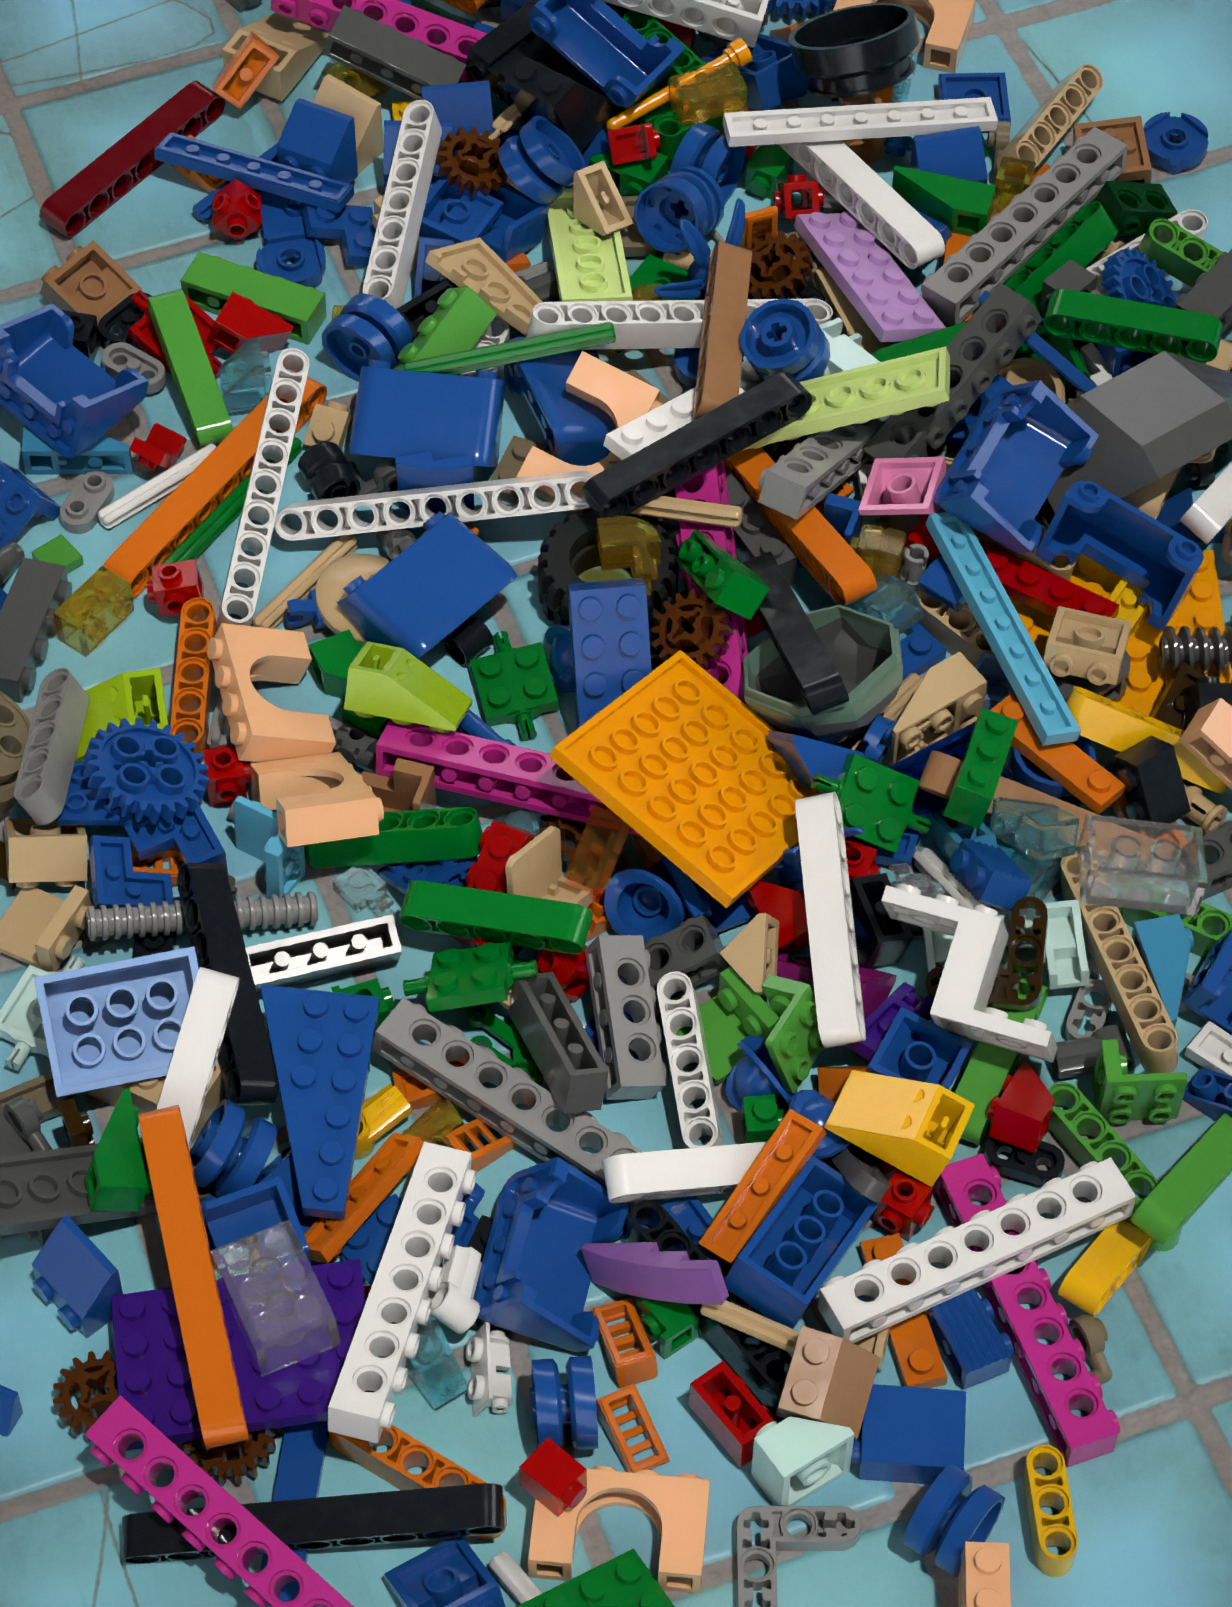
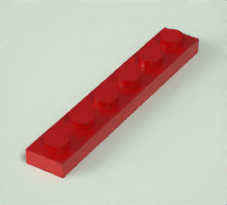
(1027, 581)

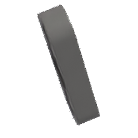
(861, 1172)

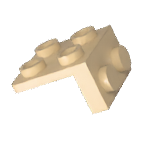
(538, 872)
(43, 927)

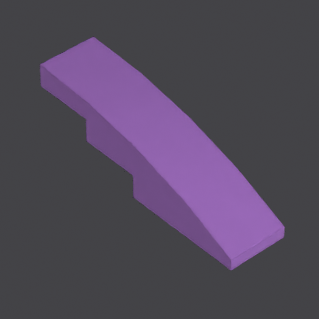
(655, 1274)

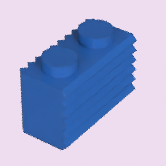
(989, 874)
(970, 1338)

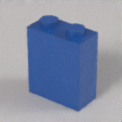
(910, 1434)

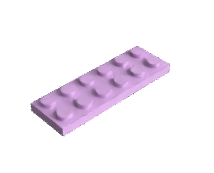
(867, 276)

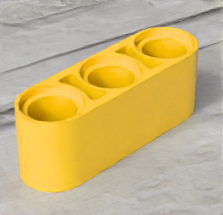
(1105, 1266)
(1044, 1528)

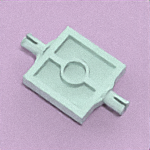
(22, 1016)

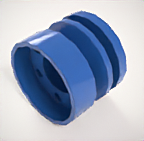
(679, 195)

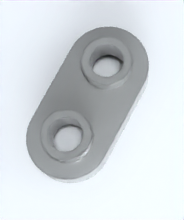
(134, 358)
(89, 495)

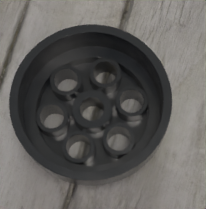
(856, 49)

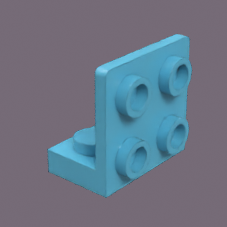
(258, 836)

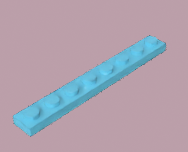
(1003, 629)

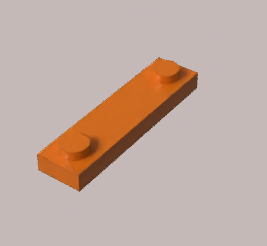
(1063, 761)
(762, 1186)
(366, 1192)
(912, 1338)

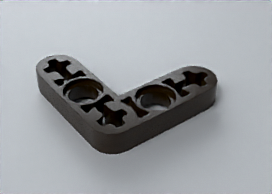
(1006, 981)

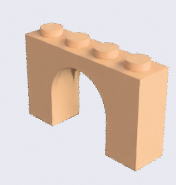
(948, 26)
(610, 390)
(256, 726)
(316, 799)
(672, 1503)
(984, 1575)

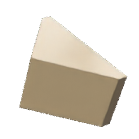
(598, 200)
(755, 951)

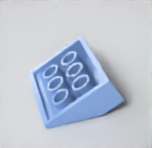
(115, 1019)

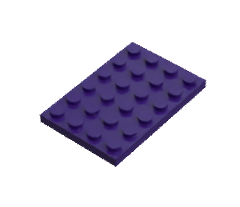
(157, 1377)

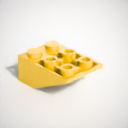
(901, 1122)

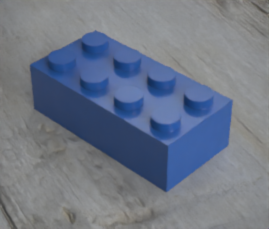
(607, 641)
(800, 1244)

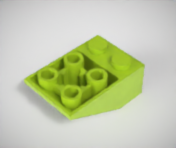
(401, 687)
(125, 697)

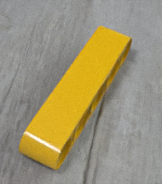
(1123, 727)

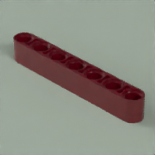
(129, 160)

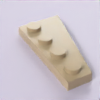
(485, 273)

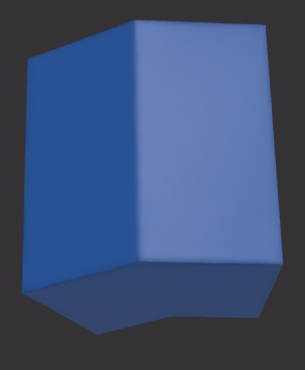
(941, 585)

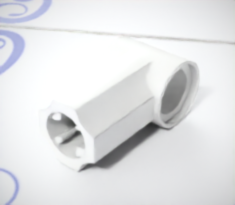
(454, 1300)

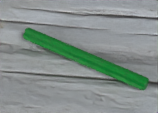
(516, 350)
(219, 518)

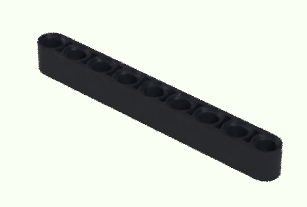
(333, 1521)

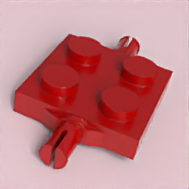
(145, 336)

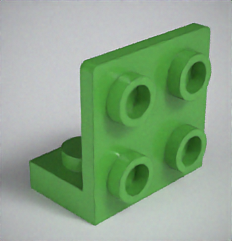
(731, 1018)
(796, 1036)
(1134, 1096)

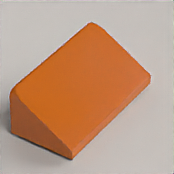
(245, 71)

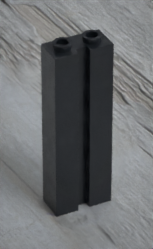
(506, 46)

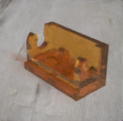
(598, 850)

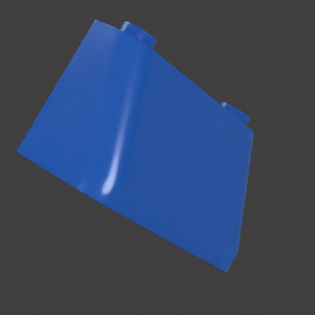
(605, 47)
(57, 386)
(426, 411)
(569, 424)
(1014, 463)
(1125, 543)
(427, 587)
(534, 1261)

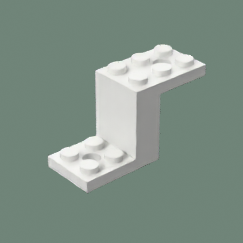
(969, 971)

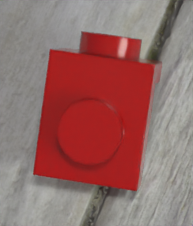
(632, 143)
(160, 447)

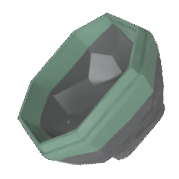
(867, 659)

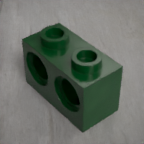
(1135, 205)

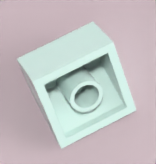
(799, 1458)

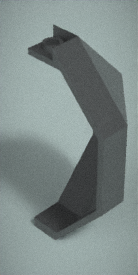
(1148, 425)

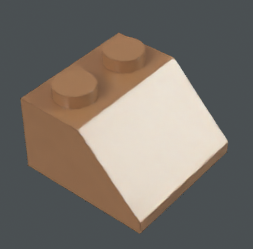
(828, 1380)

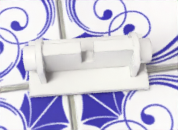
(489, 1353)

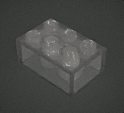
(1141, 865)
(276, 1297)

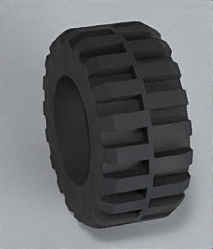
(574, 549)

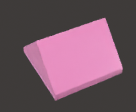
(903, 486)

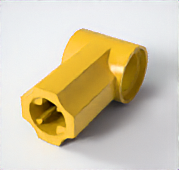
(379, 1116)

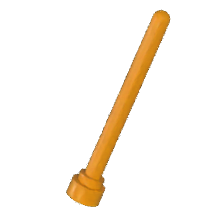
(735, 51)

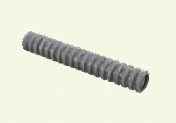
(171, 918)

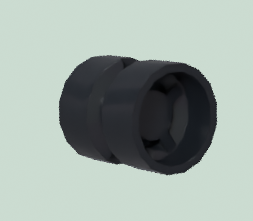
(328, 472)

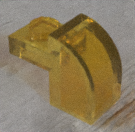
(1011, 179)
(629, 544)

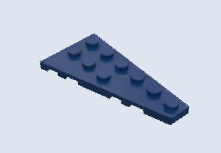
(322, 1070)

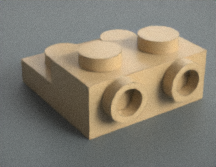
(1086, 646)

